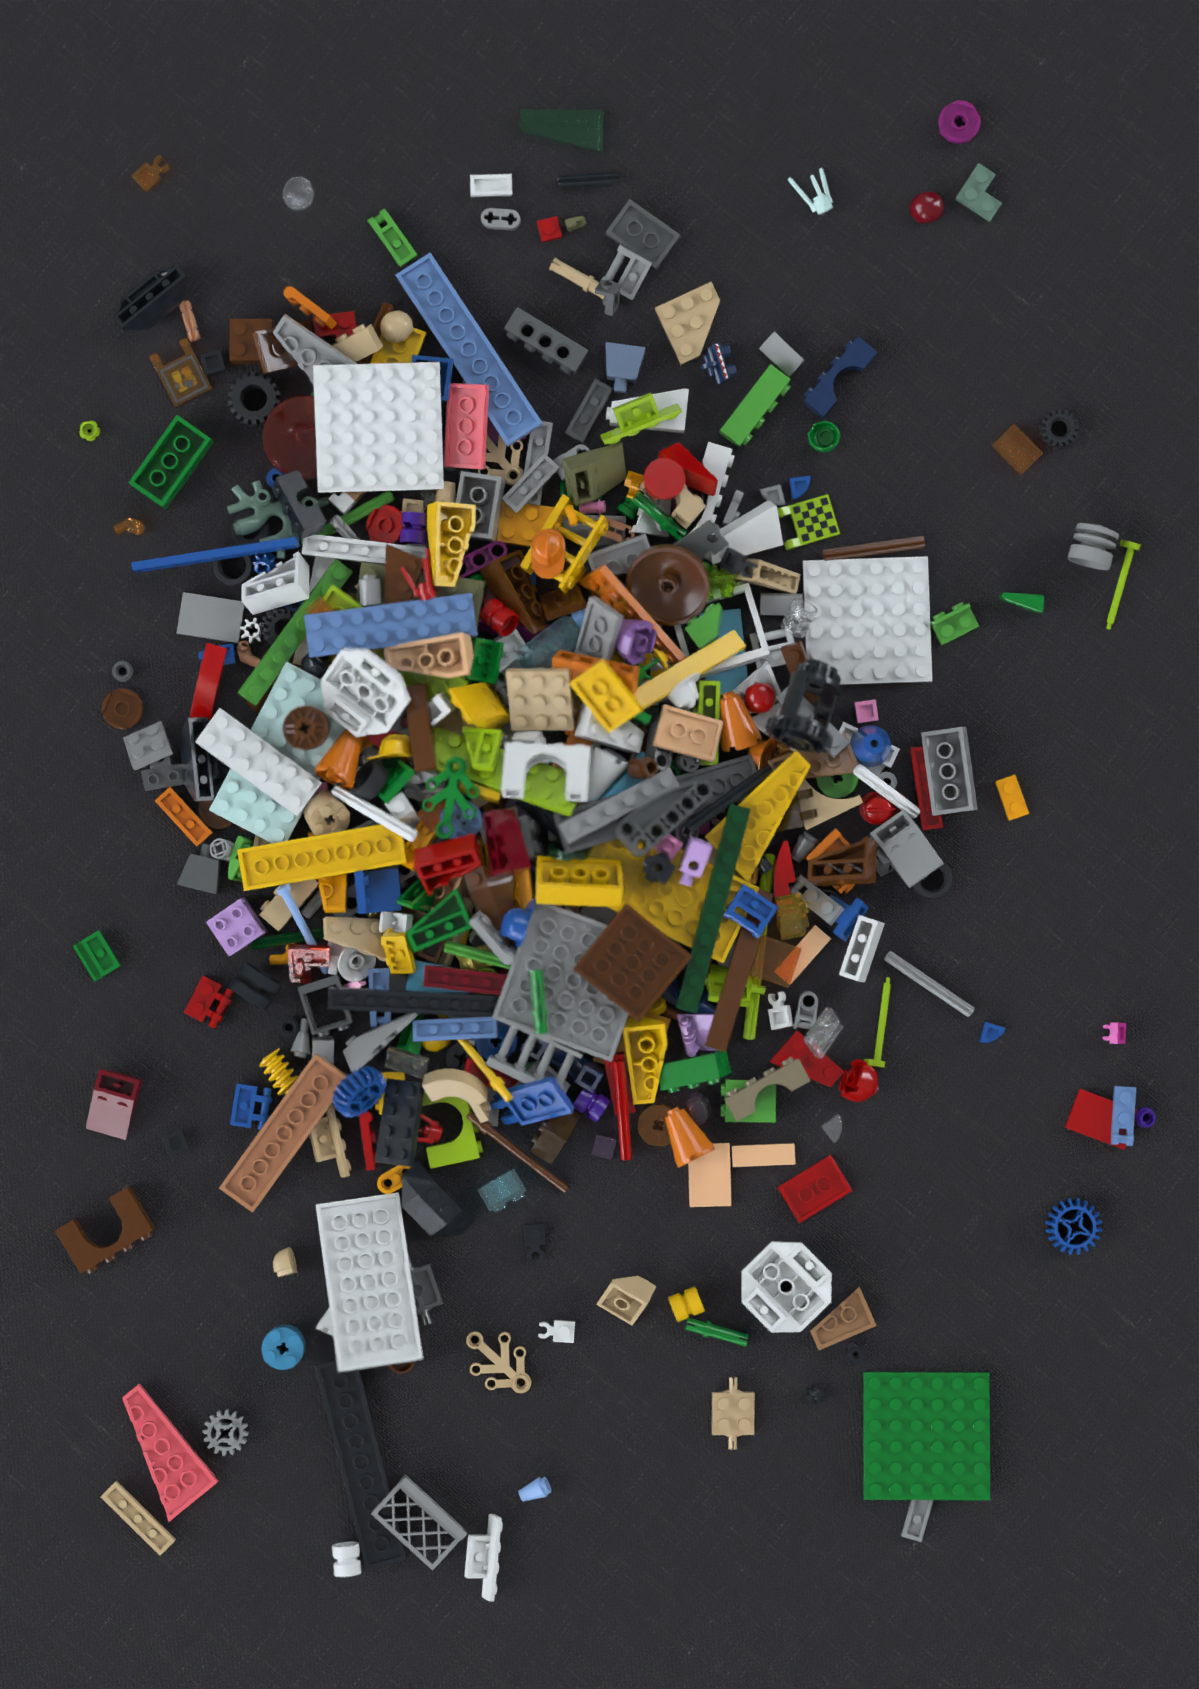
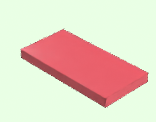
(466, 426)

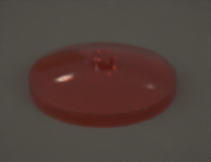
(291, 436)

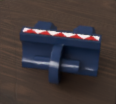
(716, 365)

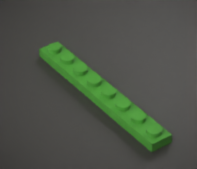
(290, 637)

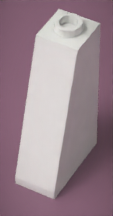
(662, 401)
(751, 532)

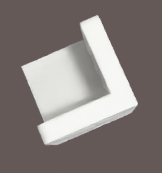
(440, 708)

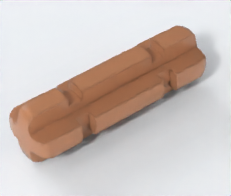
(189, 321)

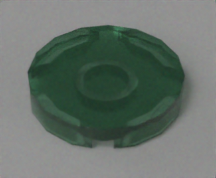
(557, 851)

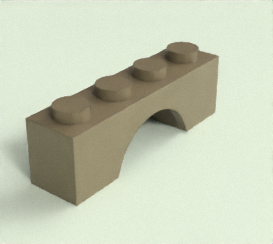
(742, 1101)

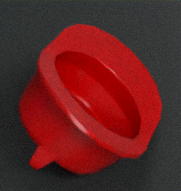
(877, 808)

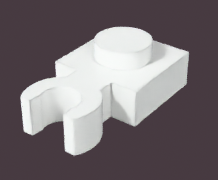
(780, 1015)
(562, 1331)

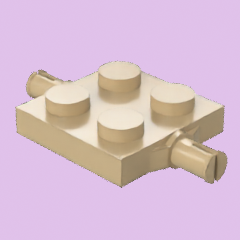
(733, 1413)

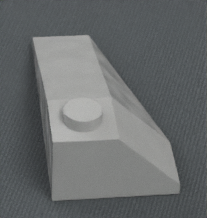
(368, 1044)

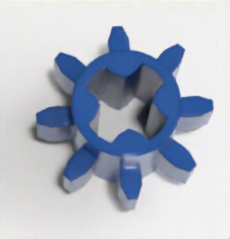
(264, 562)

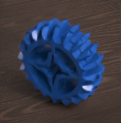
(359, 1091)
(1090, 1234)

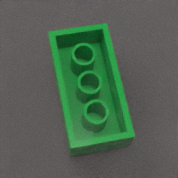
(171, 462)

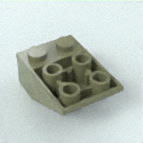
(594, 472)

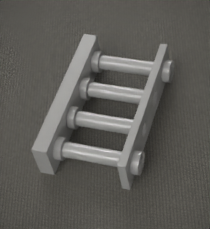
(518, 1070)

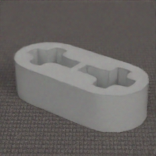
(500, 224)

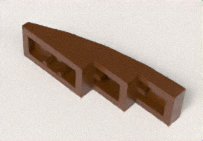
(420, 728)

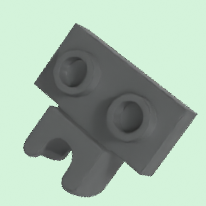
(162, 774)

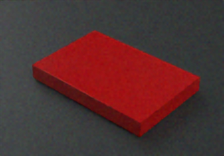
(1093, 1117)
(814, 1188)

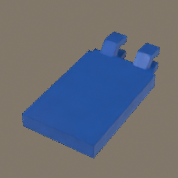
(534, 1102)

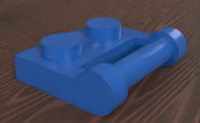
(754, 905)

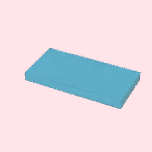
(731, 678)

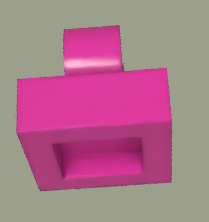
(1117, 1032)

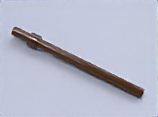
(485, 1127)

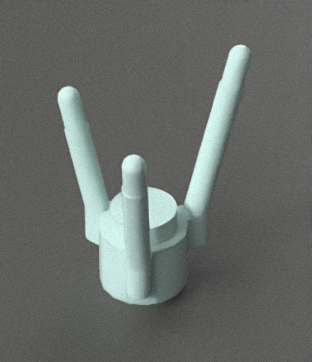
(822, 202)

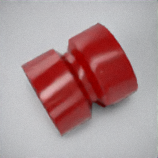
(499, 617)

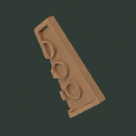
(823, 763)

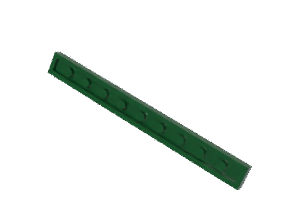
(713, 908)

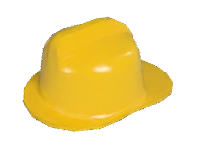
(394, 746)

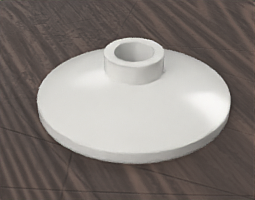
(358, 968)

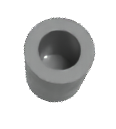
(370, 590)

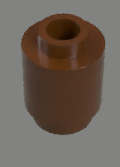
(642, 768)

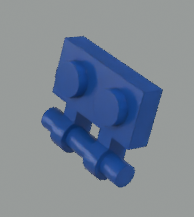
(244, 1106)

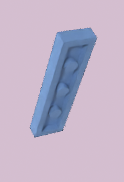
(454, 1029)

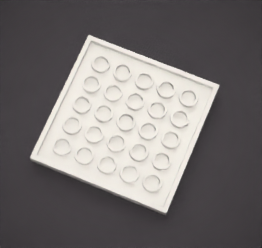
(378, 427)
(870, 618)

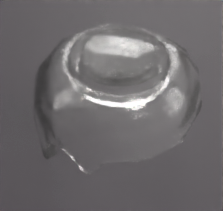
(298, 193)

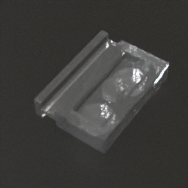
(823, 1033)

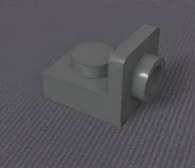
(611, 295)

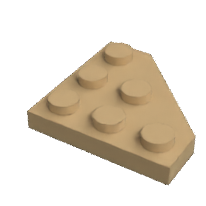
(689, 321)

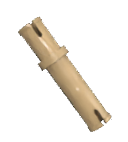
(575, 276)

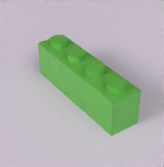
(755, 406)

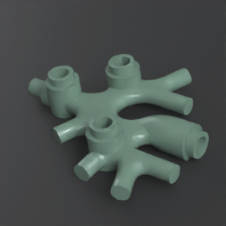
(264, 510)

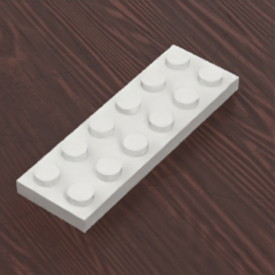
(258, 762)

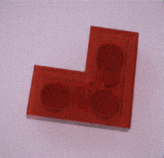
(304, 957)

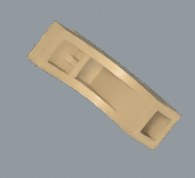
(458, 1084)

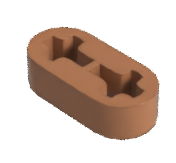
(617, 525)

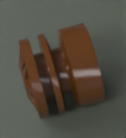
(316, 734)

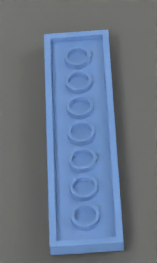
(389, 624)

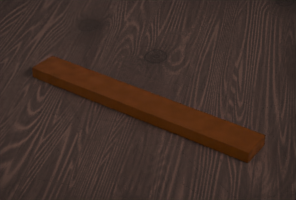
(734, 984)

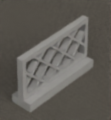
(432, 1509)

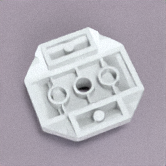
(354, 706)
(792, 1308)

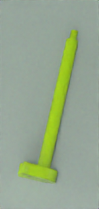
(1131, 546)
(881, 1027)

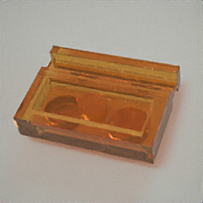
(1017, 449)

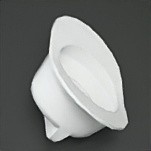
(685, 693)

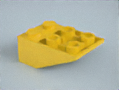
(480, 705)

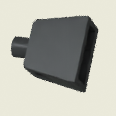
(201, 872)

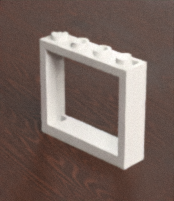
(741, 659)

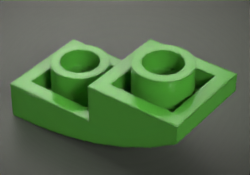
(234, 871)

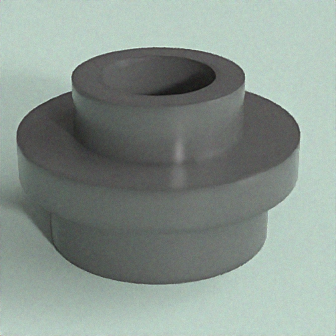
(116, 668)

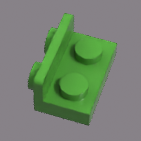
(954, 624)

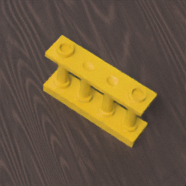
(555, 522)

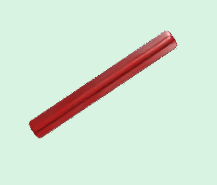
(622, 1110)

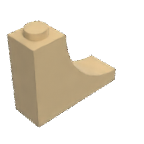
(770, 577)
(825, 806)

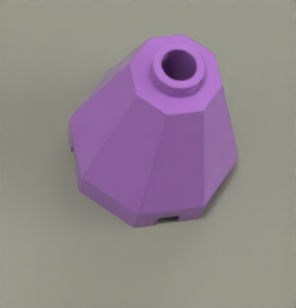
(635, 640)

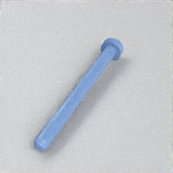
(284, 891)

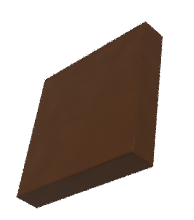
(559, 604)

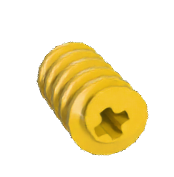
(278, 1072)

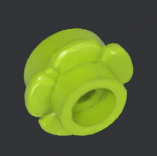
(95, 431)

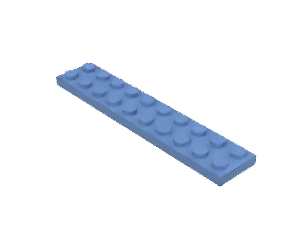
(468, 347)

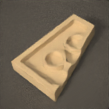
(355, 933)

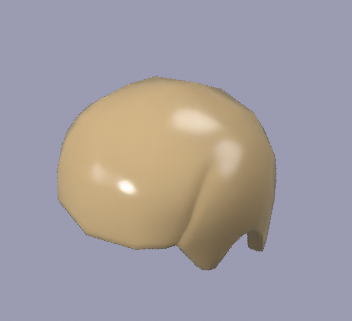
(396, 326)

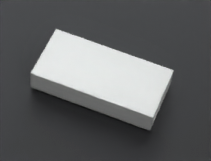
(491, 185)

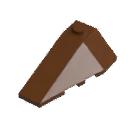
(491, 895)

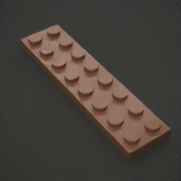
(283, 1133)

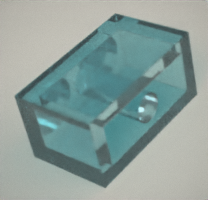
(502, 1189)

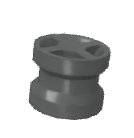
(691, 763)

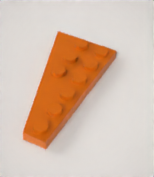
(609, 589)

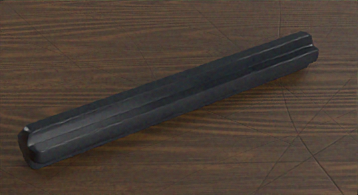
(728, 798)

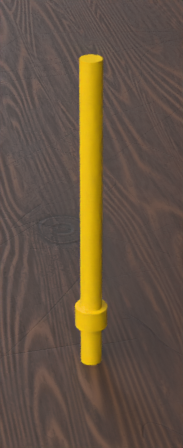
(495, 1082)

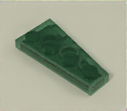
(566, 126)

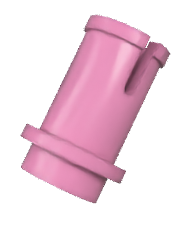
(593, 507)

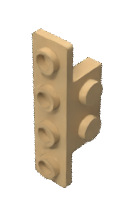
(328, 1142)

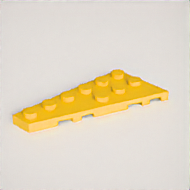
(767, 806)

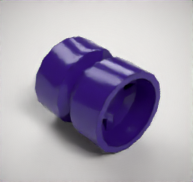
(414, 528)
(591, 1104)

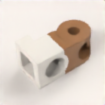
(346, 500)

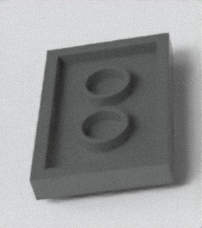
(642, 233)

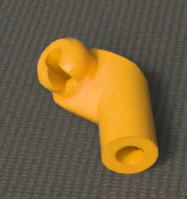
(281, 959)

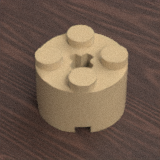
(326, 814)

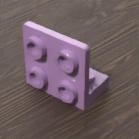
(236, 926)

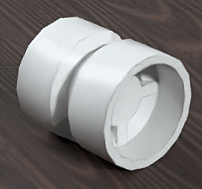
(346, 1557)

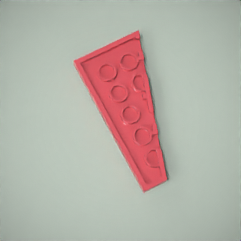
(171, 1460)

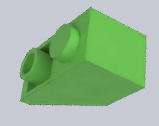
(707, 627)

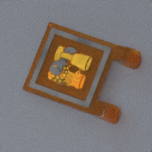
(182, 377)

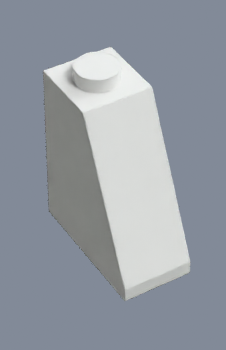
(403, 810)

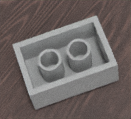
(487, 495)

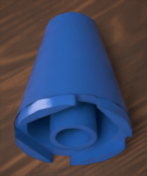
(862, 749)

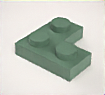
(974, 194)

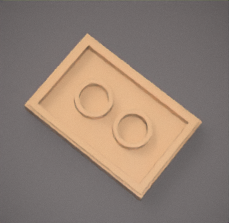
(688, 733)
(711, 1178)

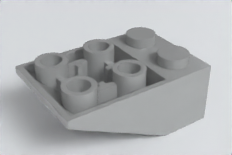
(906, 848)

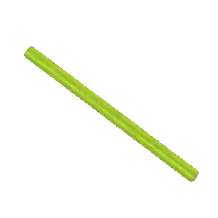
(752, 1011)

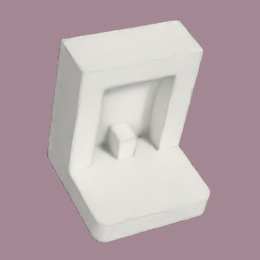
(398, 921)

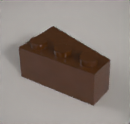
(845, 866)

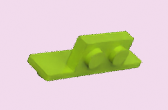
(638, 415)

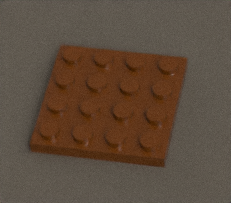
(632, 962)

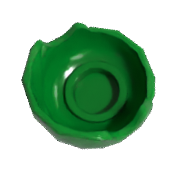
(824, 436)

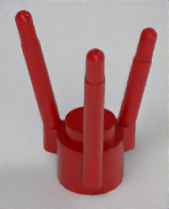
(426, 589)
(430, 1132)

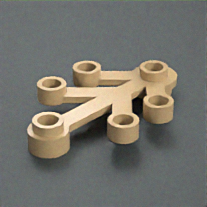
(497, 454)
(501, 1365)

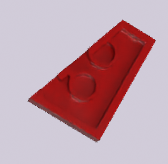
(817, 1069)

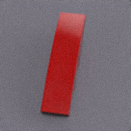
(208, 681)

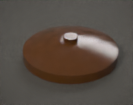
(669, 584)

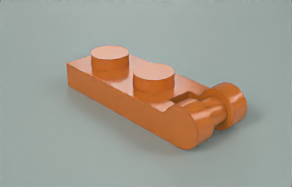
(309, 307)

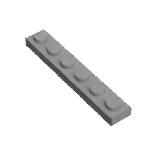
(617, 806)

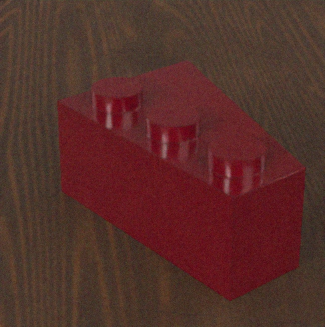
(505, 843)

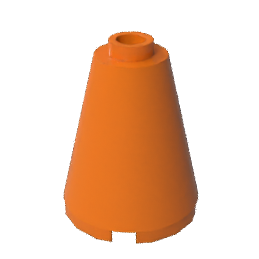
(738, 725)
(341, 761)
(686, 1137)

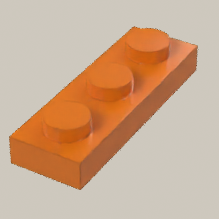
(183, 816)

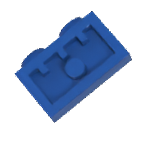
(377, 890)

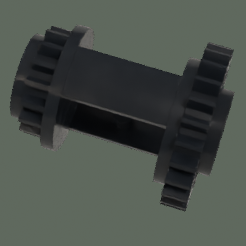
(798, 731)

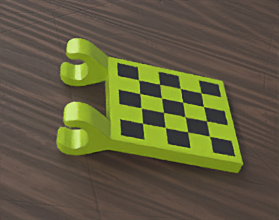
(811, 520)

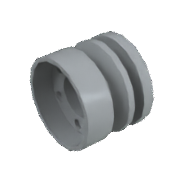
(1093, 541)

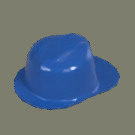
(516, 922)

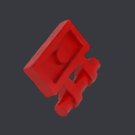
(203, 998)

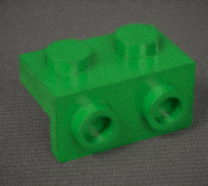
(486, 660)

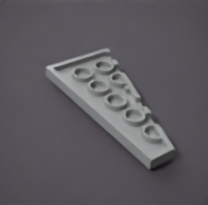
(307, 347)

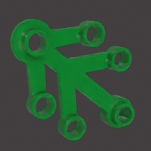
(451, 794)

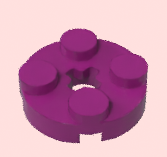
(969, 116)

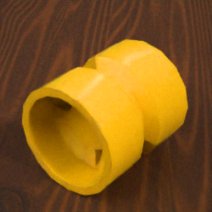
(686, 1304)

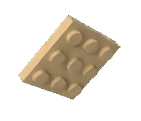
(540, 699)

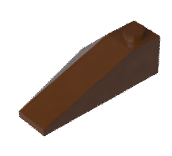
(515, 589)

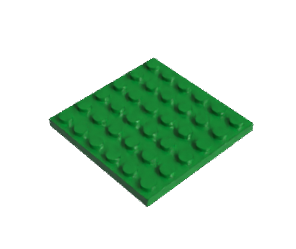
(926, 1436)

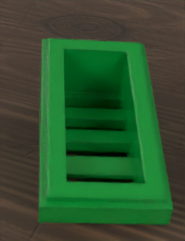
(1028, 601)
(406, 1038)

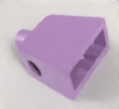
(695, 850)

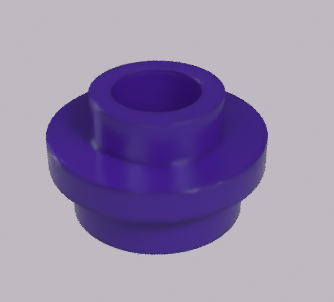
(1148, 1121)

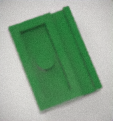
(97, 955)

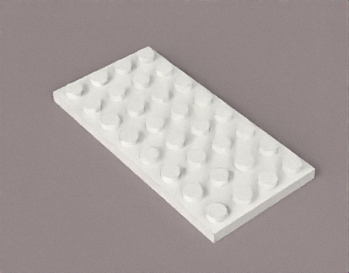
(369, 1282)

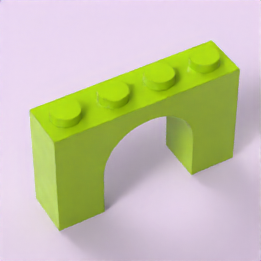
(462, 1148)

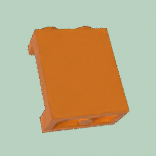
(831, 842)

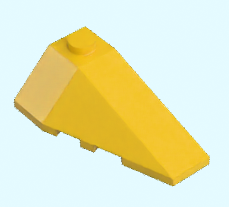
(448, 536)
(645, 1055)

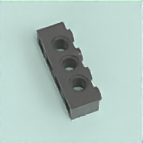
(521, 320)

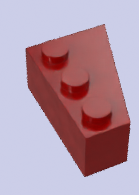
(446, 860)

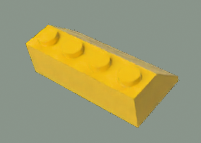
(579, 882)

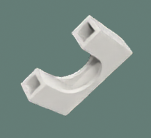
(521, 757)

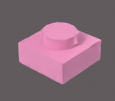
(866, 711)

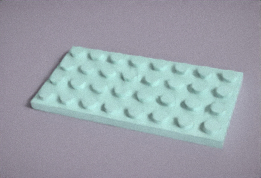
(244, 802)

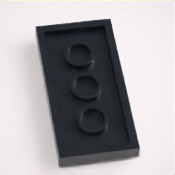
(400, 1122)

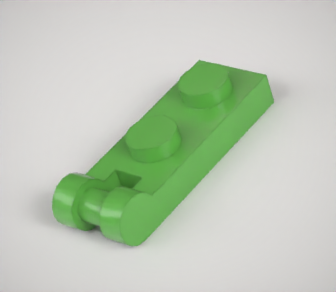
(393, 238)

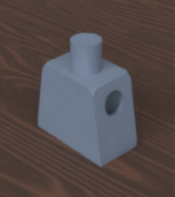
(623, 364)

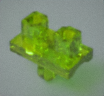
(721, 581)

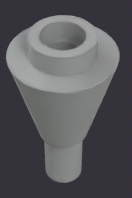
(301, 1045)

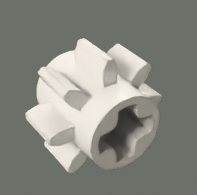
(250, 625)

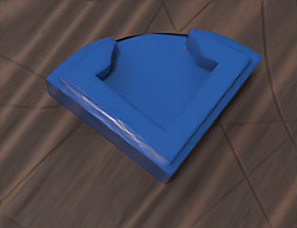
(799, 486)
(991, 1032)

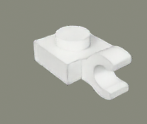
(336, 950)

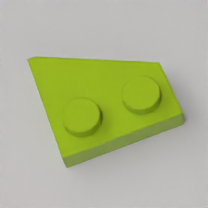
(483, 747)

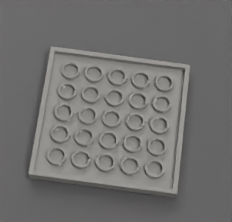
(576, 1009)

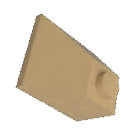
(627, 1297)

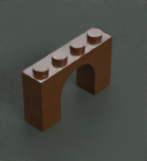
(88, 1254)

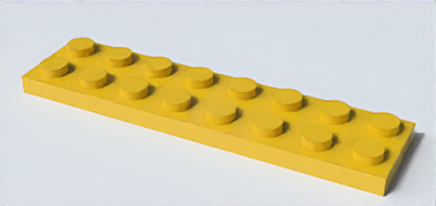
(320, 856)

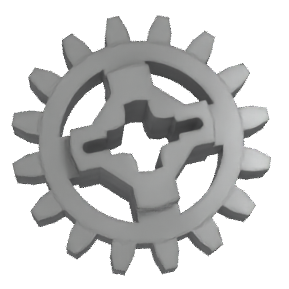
(231, 1438)

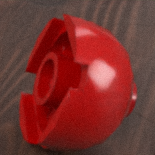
(859, 1082)

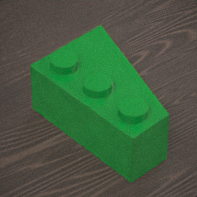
(440, 923)
(693, 1071)

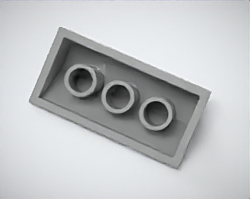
(949, 771)

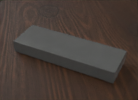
(589, 411)

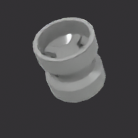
(221, 849)

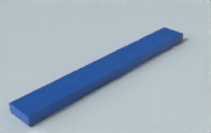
(216, 554)

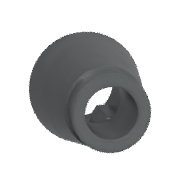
(804, 845)

